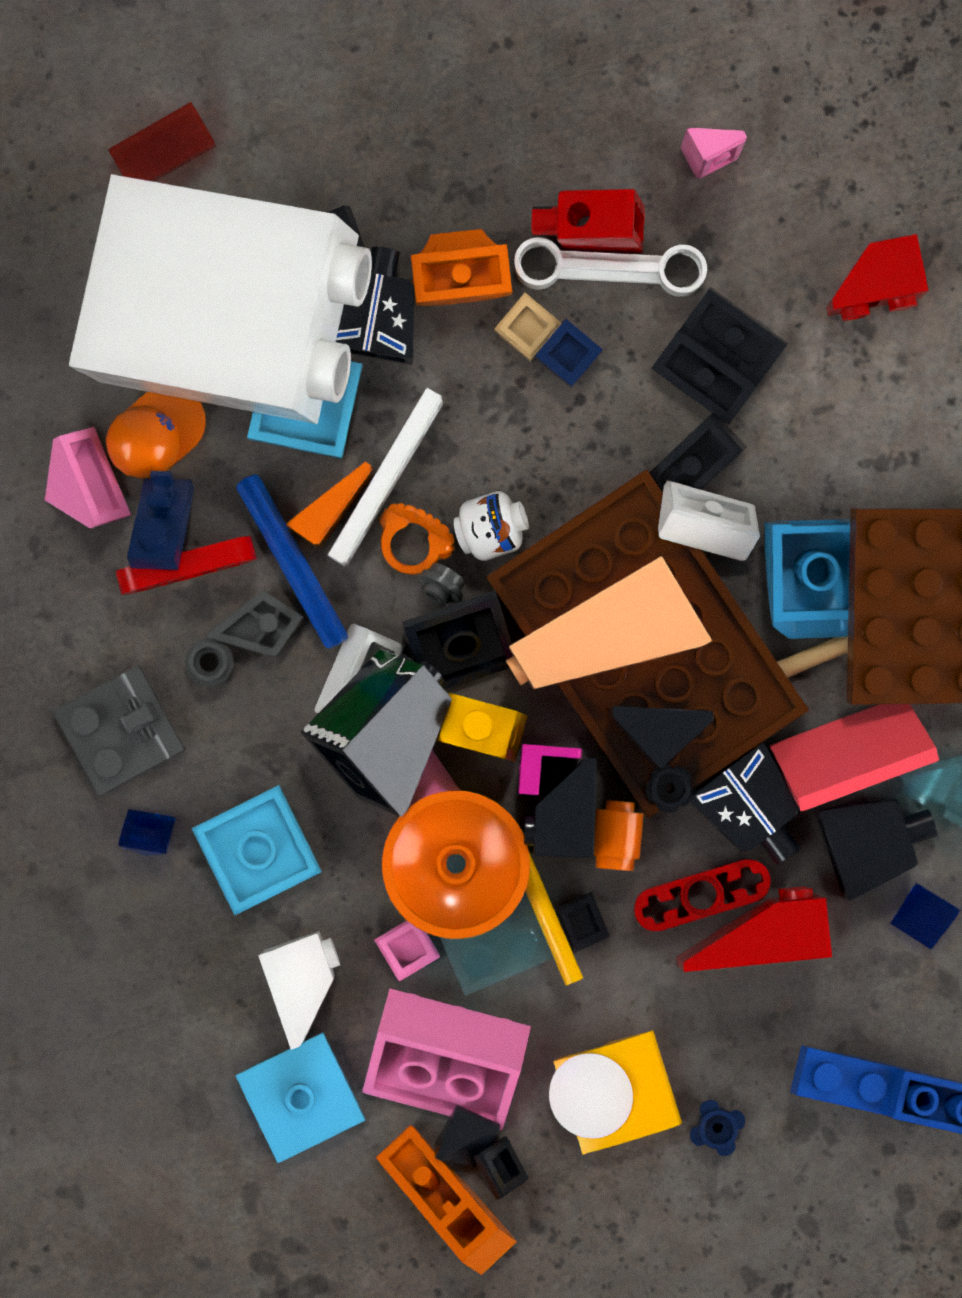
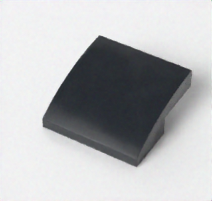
(719, 355)

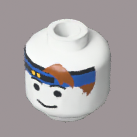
(490, 526)

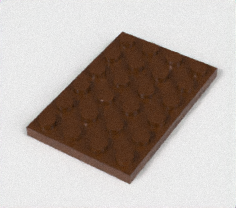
(726, 676)

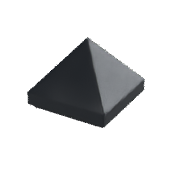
(500, 1168)

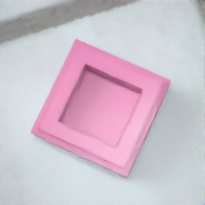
(406, 949)

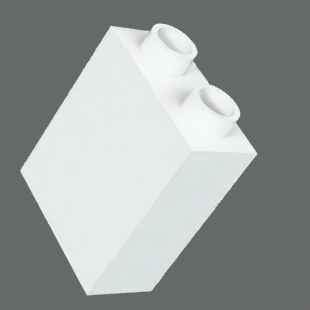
(219, 299)

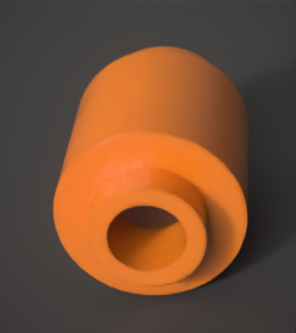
(617, 836)

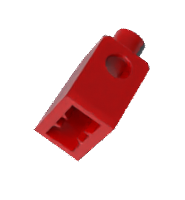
(613, 224)

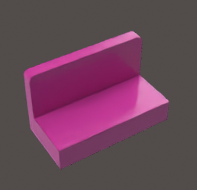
(531, 764)

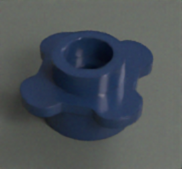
(723, 1140)

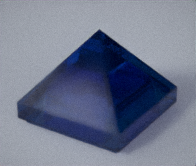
(146, 832)

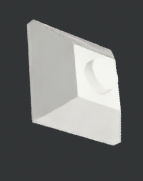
(299, 980)

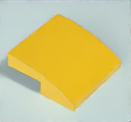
(653, 1099)

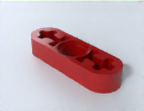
(192, 565)
(739, 895)

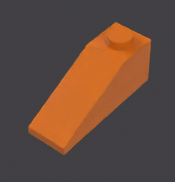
(446, 1201)

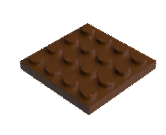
(905, 606)

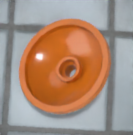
(447, 901)

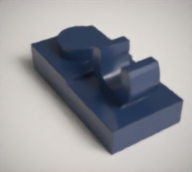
(160, 522)

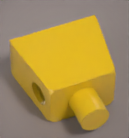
(482, 727)

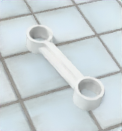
(610, 267)

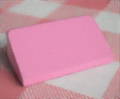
(711, 149)

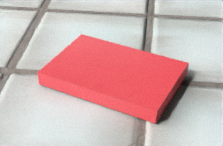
(853, 753)

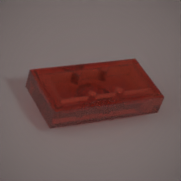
(163, 145)

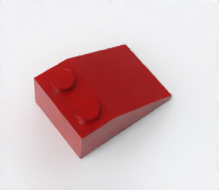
(771, 932)

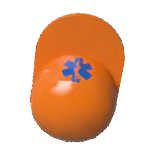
(154, 434)

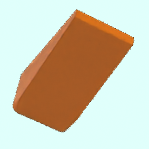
(325, 513)

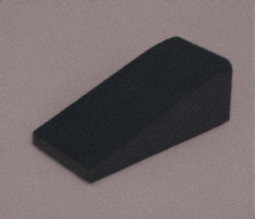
(699, 455)

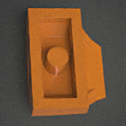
(460, 269)

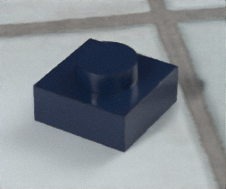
(568, 353)

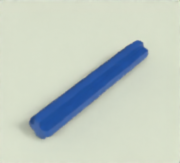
(292, 561)

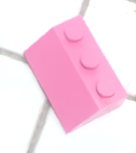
(445, 1057)

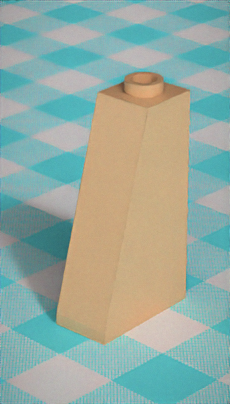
(619, 627)

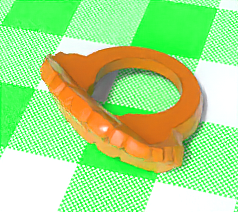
(398, 517)

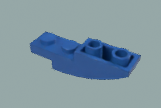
(879, 1088)

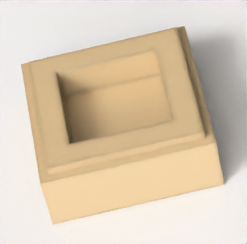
(527, 326)

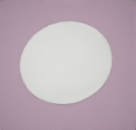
(591, 1095)

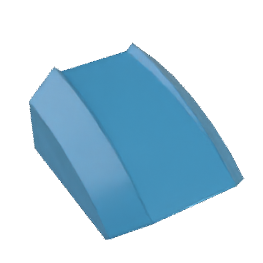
(808, 576)

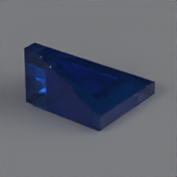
(924, 916)

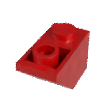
(884, 274)

